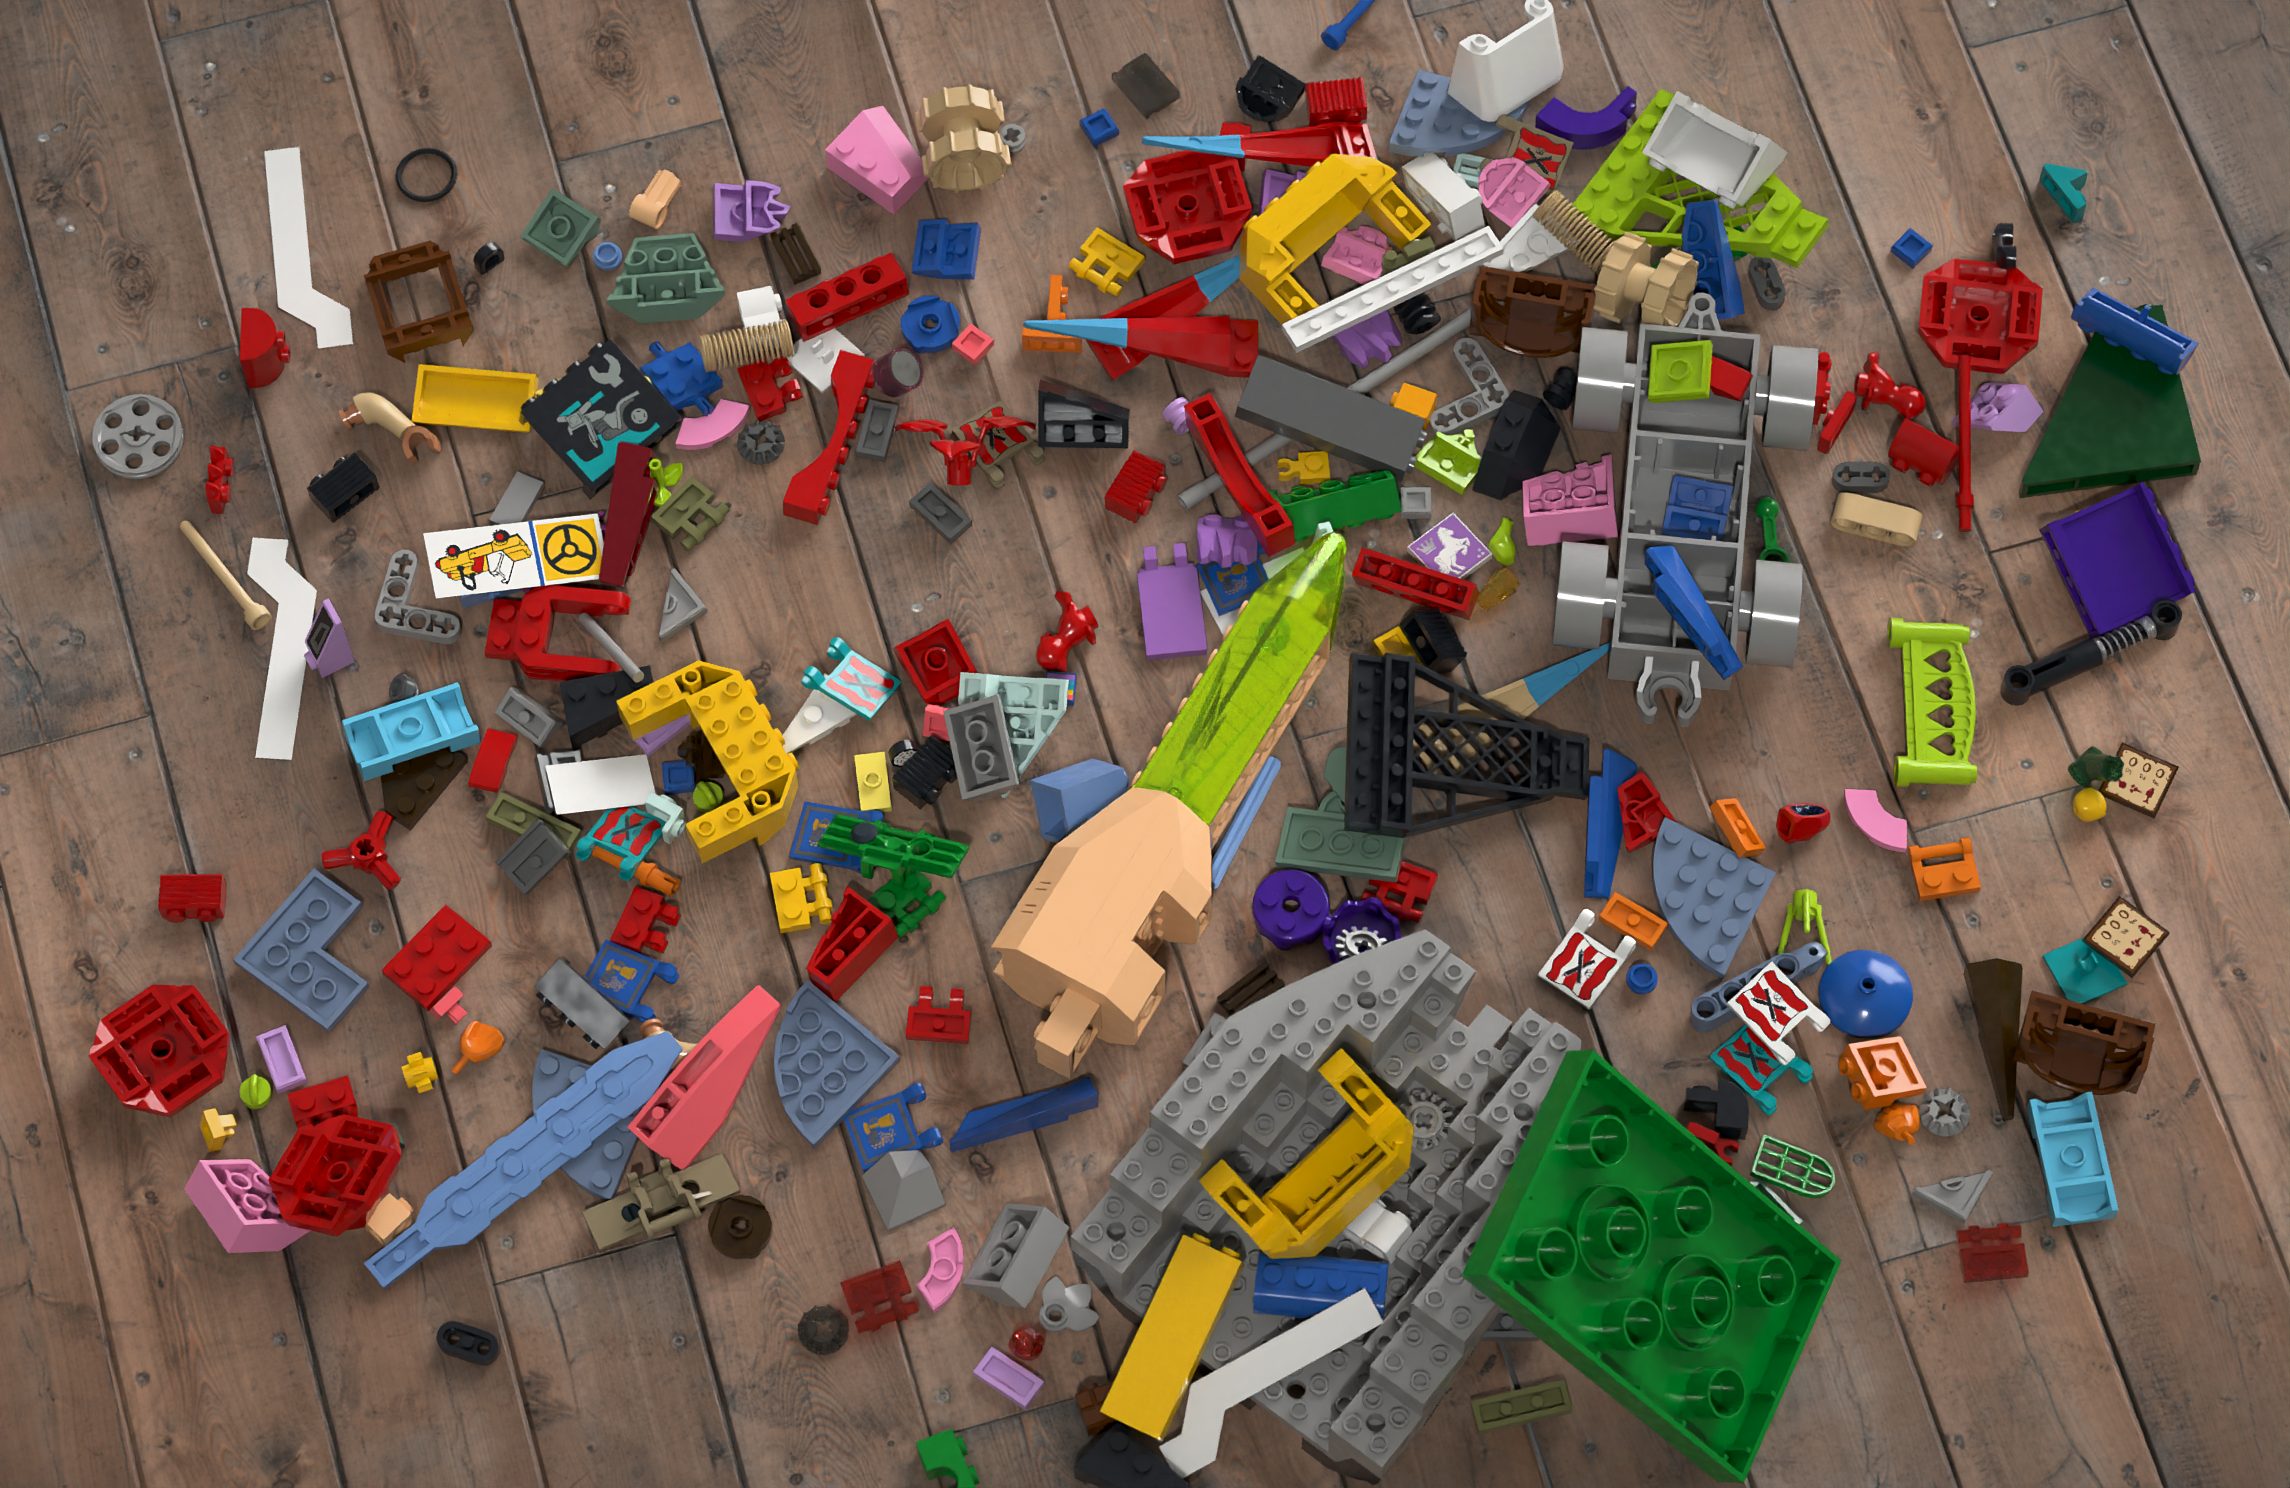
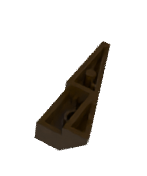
(1996, 1001)

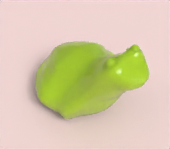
(1501, 543)

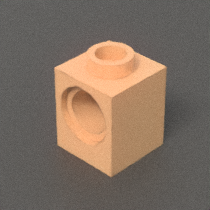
(390, 1219)

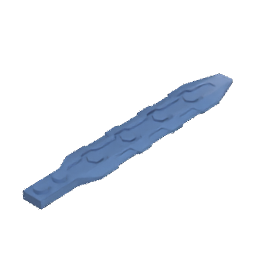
(530, 1154)

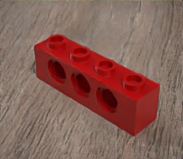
(860, 298)
(1415, 583)

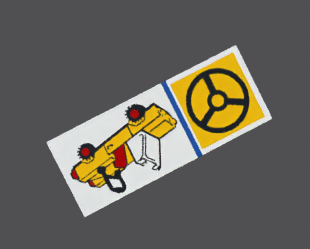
(515, 555)

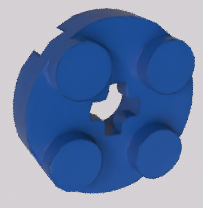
(925, 339)

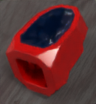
(1801, 821)

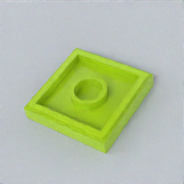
(1680, 371)

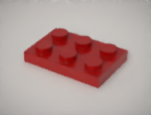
(436, 958)

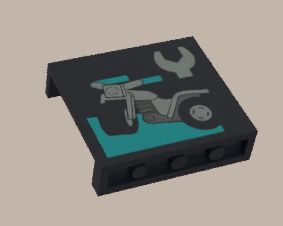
(597, 408)

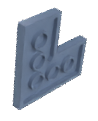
(291, 957)

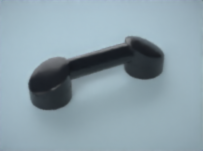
(2003, 246)

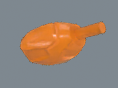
(478, 1044)
(1898, 1122)

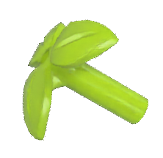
(667, 477)

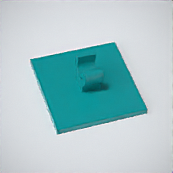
(2083, 972)

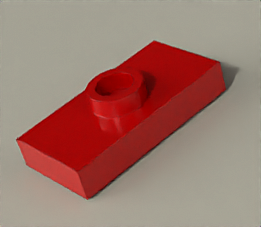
(1836, 421)

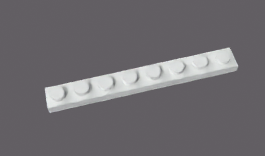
(1392, 289)

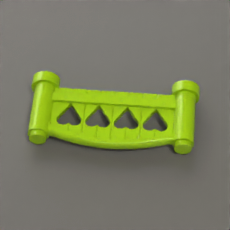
(1924, 762)

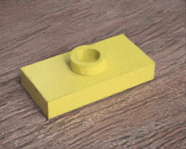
(873, 782)

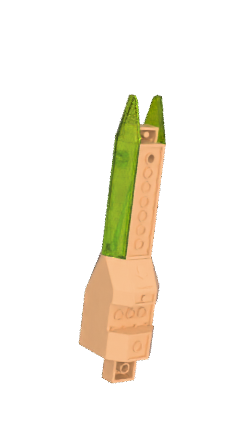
(1145, 861)

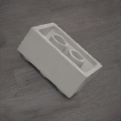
(981, 749)
(1016, 1254)

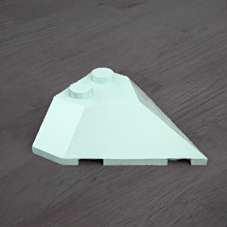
(1029, 708)

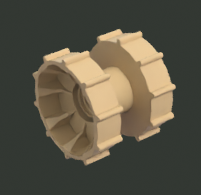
(963, 138)
(1630, 279)

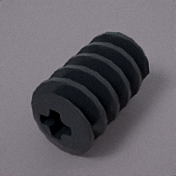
(1417, 314)

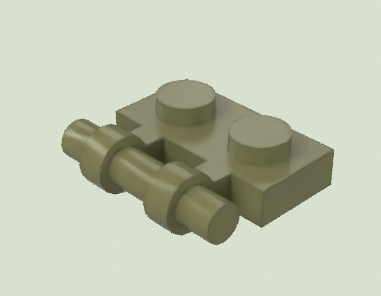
(1411, 252)
(683, 507)

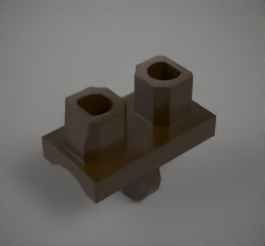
(705, 765)

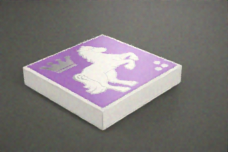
(1450, 549)

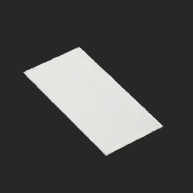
(600, 784)

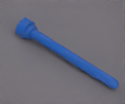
(1335, 35)

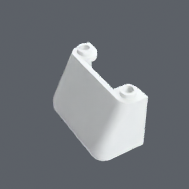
(1504, 75)
(1712, 151)

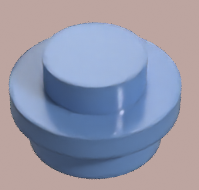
(607, 256)

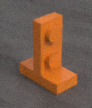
(1047, 341)

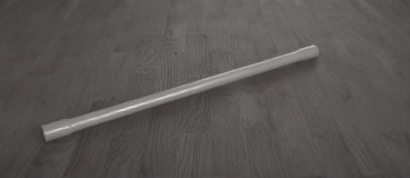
(1203, 489)

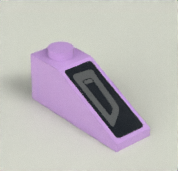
(327, 642)

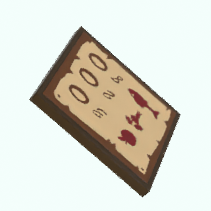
(2143, 781)
(2126, 936)

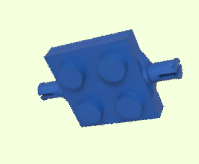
(682, 377)

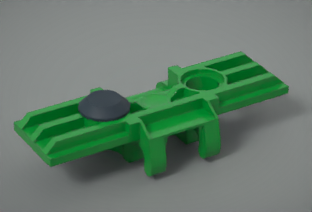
(892, 848)

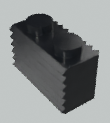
(342, 487)
(1433, 640)
(926, 773)

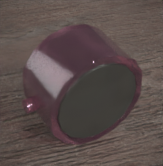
(897, 372)

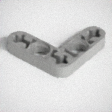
(1479, 398)
(399, 606)

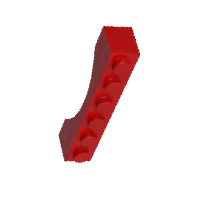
(810, 488)
(1256, 505)

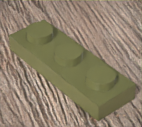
(518, 817)
(1521, 1407)

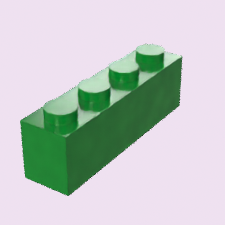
(1340, 503)

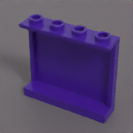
(2117, 560)

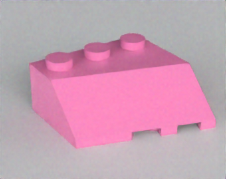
(877, 159)
(1571, 505)
(240, 1206)

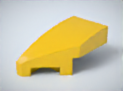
(1394, 643)

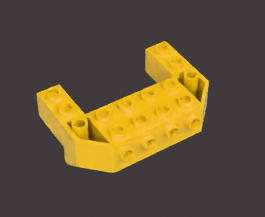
(1312, 215)
(742, 741)
(1332, 1180)

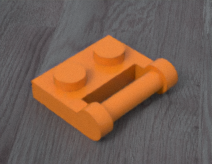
(1946, 878)

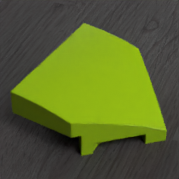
(1450, 460)

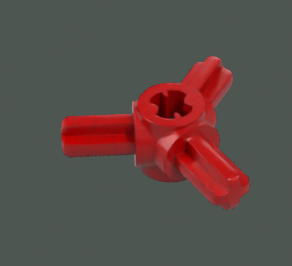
(371, 863)

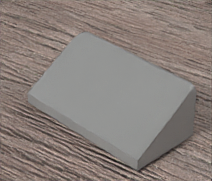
(528, 716)

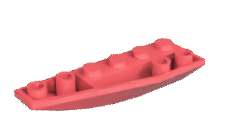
(706, 1083)

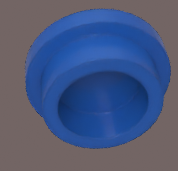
(1642, 979)

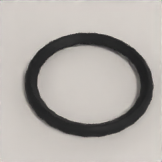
(445, 191)

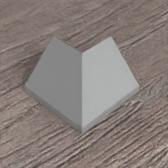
(903, 1187)

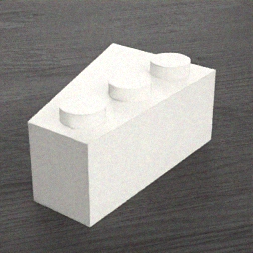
(1445, 195)

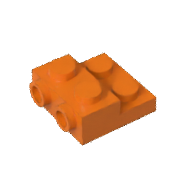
(1880, 1072)

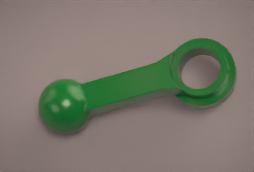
(1767, 511)

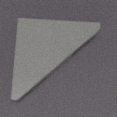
(680, 607)
(1955, 1196)

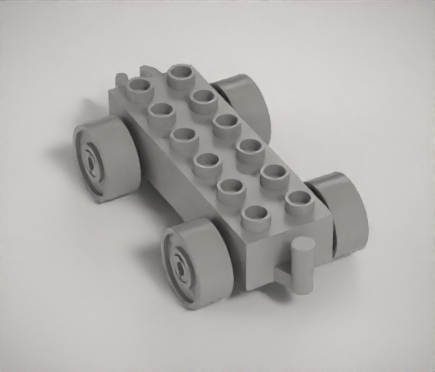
(1699, 442)

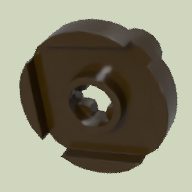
(731, 1212)

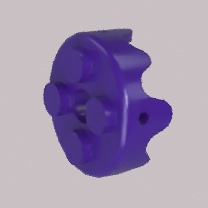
(1361, 914)
(1288, 928)

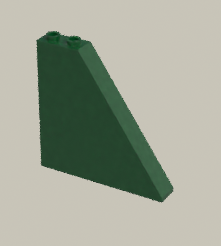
(2115, 425)

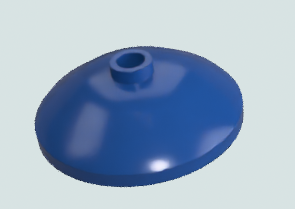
(1861, 1010)

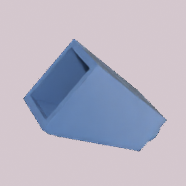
(1075, 794)

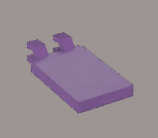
(1171, 606)

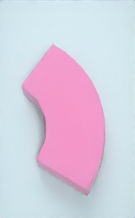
(710, 429)
(1874, 821)
(945, 1270)

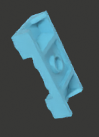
(409, 730)
(2073, 1160)

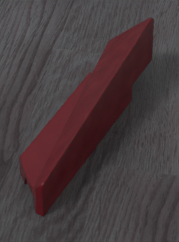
(628, 512)

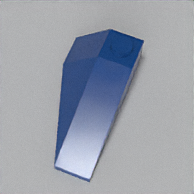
(1708, 243)

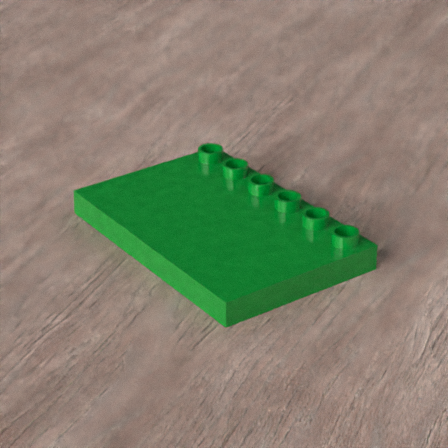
(1652, 1267)

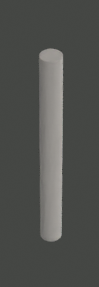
(611, 647)

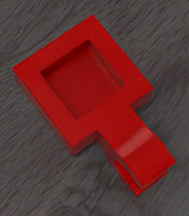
(1713, 1141)

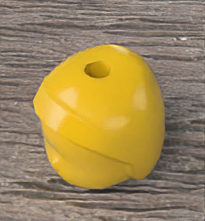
(2089, 805)

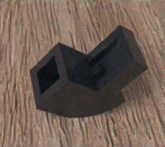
(1726, 1103)

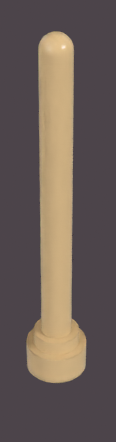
(255, 615)

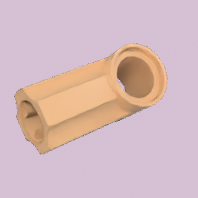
(653, 204)

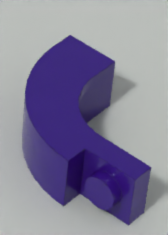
(1588, 129)

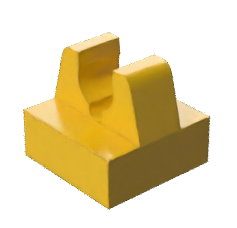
(216, 1128)

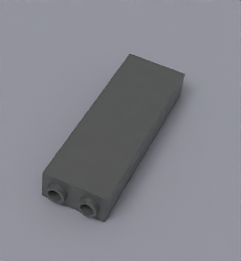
(1331, 418)

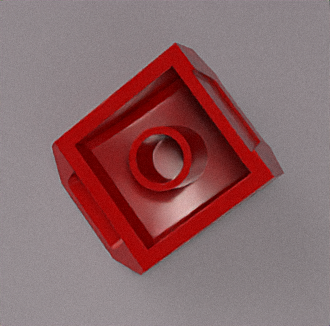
(935, 662)

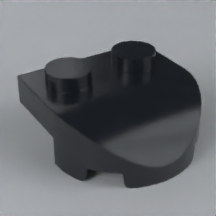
(1268, 91)

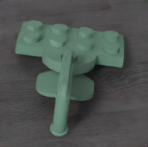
(1321, 845)

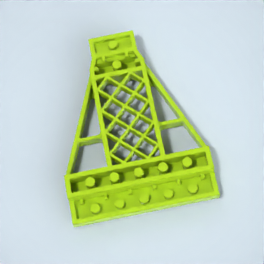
(1630, 186)

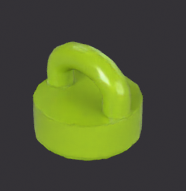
(707, 797)
(255, 1092)

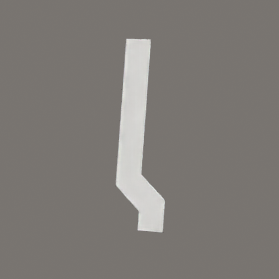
(292, 253)
(287, 658)
(1258, 1370)

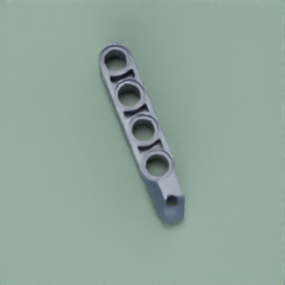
(1798, 961)

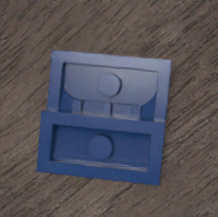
(946, 249)
(1697, 509)

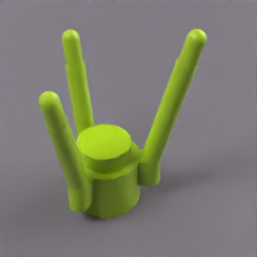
(1805, 909)

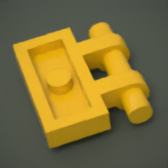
(1111, 255)
(791, 901)

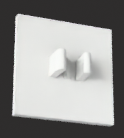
(817, 357)

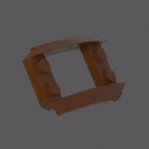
(426, 332)

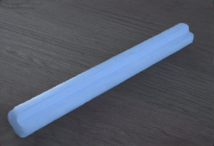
(1243, 820)

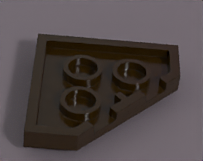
(418, 784)

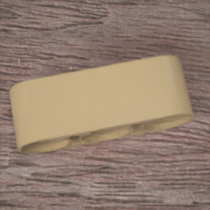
(1876, 519)

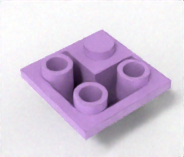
(2003, 408)

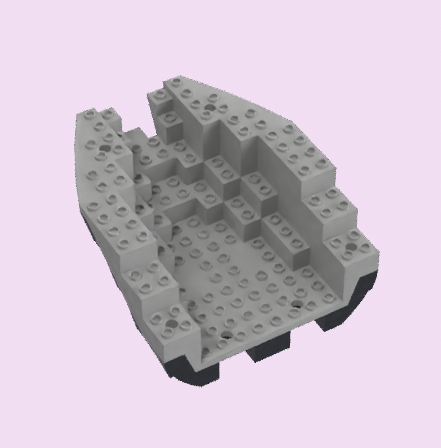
(1266, 1107)

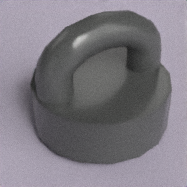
(403, 688)

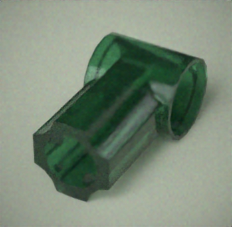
(2095, 766)

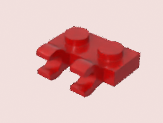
(762, 391)
(639, 918)
(939, 1024)

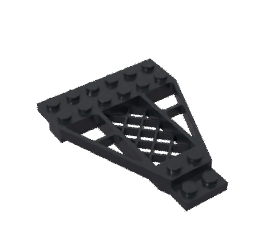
(1383, 760)

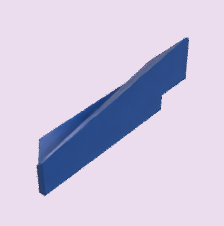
(1687, 606)
(1605, 824)
(1024, 1114)

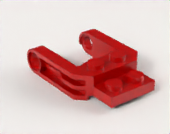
(523, 630)

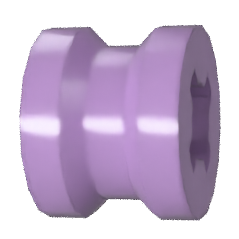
(1175, 414)

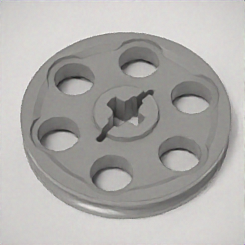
(130, 426)

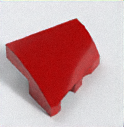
(1641, 811)

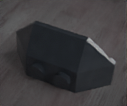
(1516, 446)

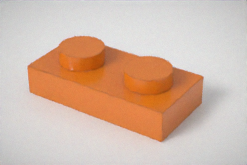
(1737, 827)
(1633, 921)

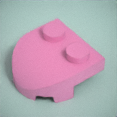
(1510, 189)
(1357, 254)

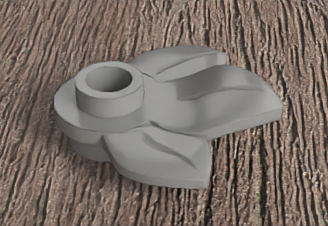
(1070, 1304)

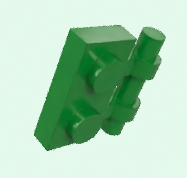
(895, 900)

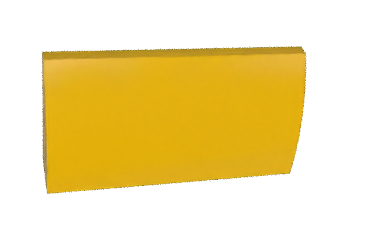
(472, 397)

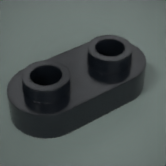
(469, 1344)

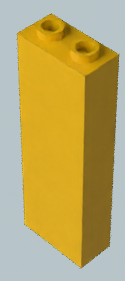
(1173, 1336)

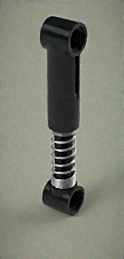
(2087, 654)

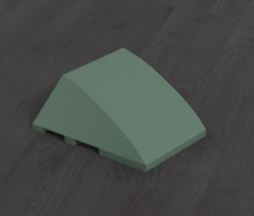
(666, 280)

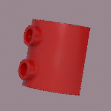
(261, 348)
(1924, 453)

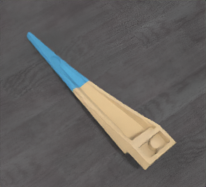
(1518, 698)

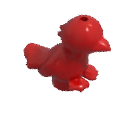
(1879, 388)
(1072, 630)

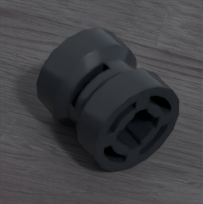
(1561, 391)

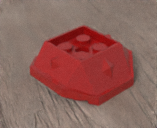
(1193, 180)
(1980, 289)
(155, 1021)
(336, 1174)

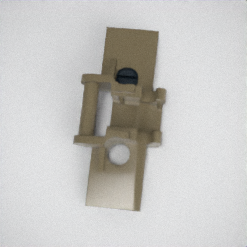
(656, 1193)

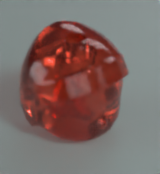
(1026, 1343)

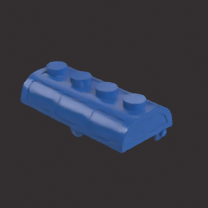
(2134, 330)
(1313, 1284)

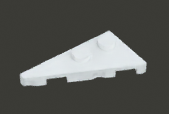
(815, 720)

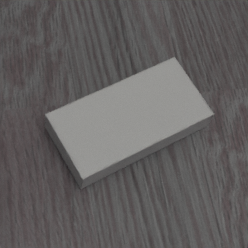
(517, 500)

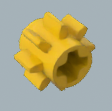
(419, 1072)

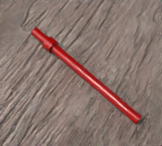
(1964, 499)

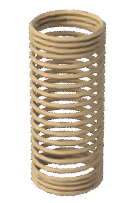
(1549, 206)
(708, 352)

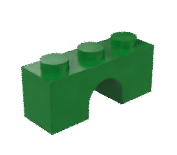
(943, 1456)

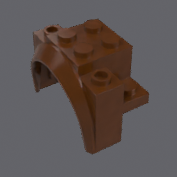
(1533, 312)
(2083, 1046)

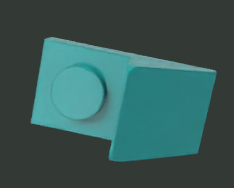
(2064, 186)

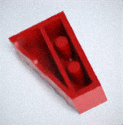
(850, 945)

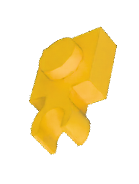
(1310, 468)

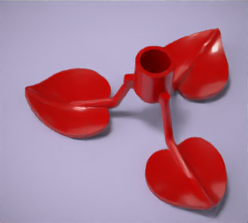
(955, 459)

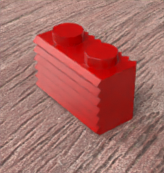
(1336, 101)
(1135, 486)
(192, 897)

